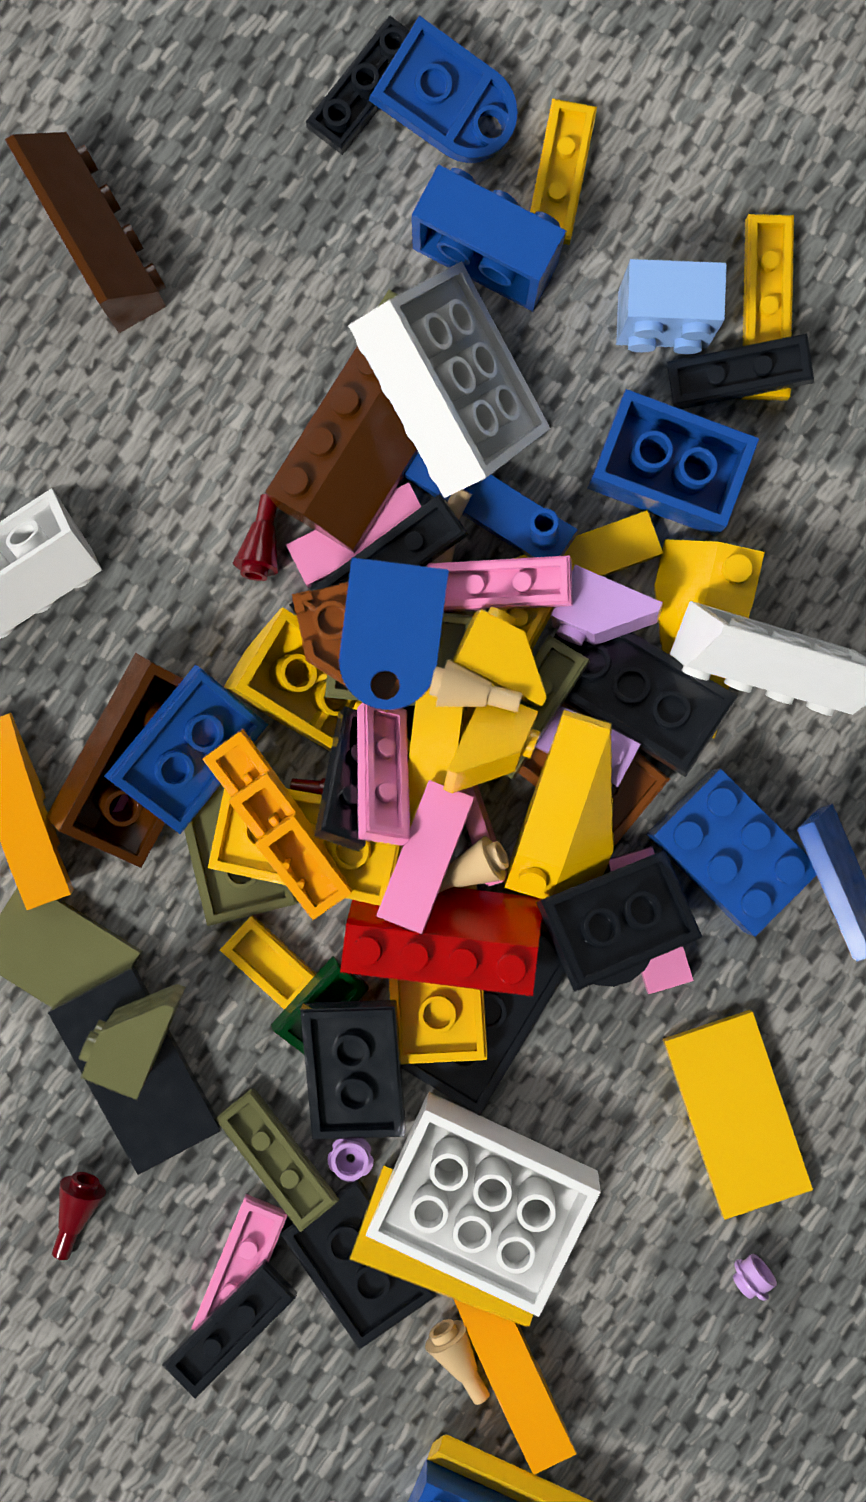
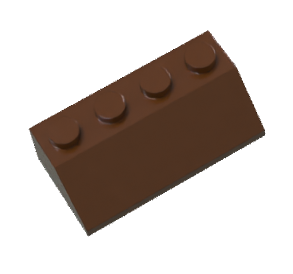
(89, 227)
(345, 459)
(87, 797)

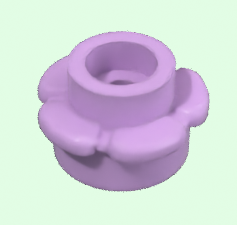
(348, 1170)
(754, 1277)

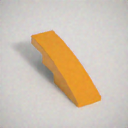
(278, 824)
(24, 828)
(519, 1387)

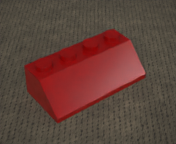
(468, 942)

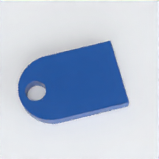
(443, 92)
(391, 627)

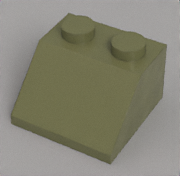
(127, 1045)

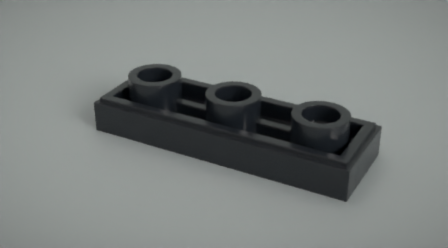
(347, 105)

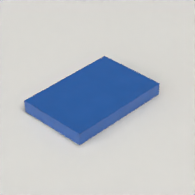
(165, 760)
(838, 875)

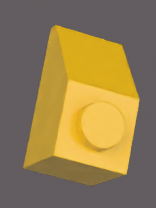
(500, 654)
(492, 746)

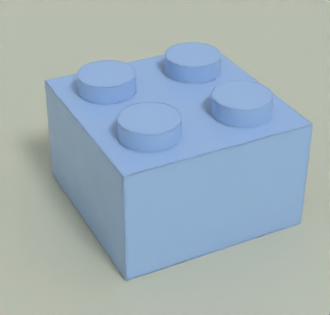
(670, 305)

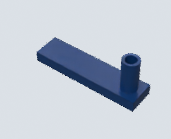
(506, 514)

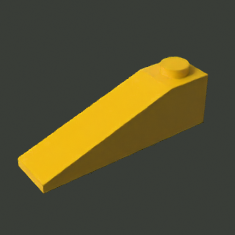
(706, 574)
(284, 685)
(569, 818)

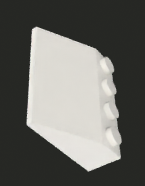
(450, 379)
(484, 1204)

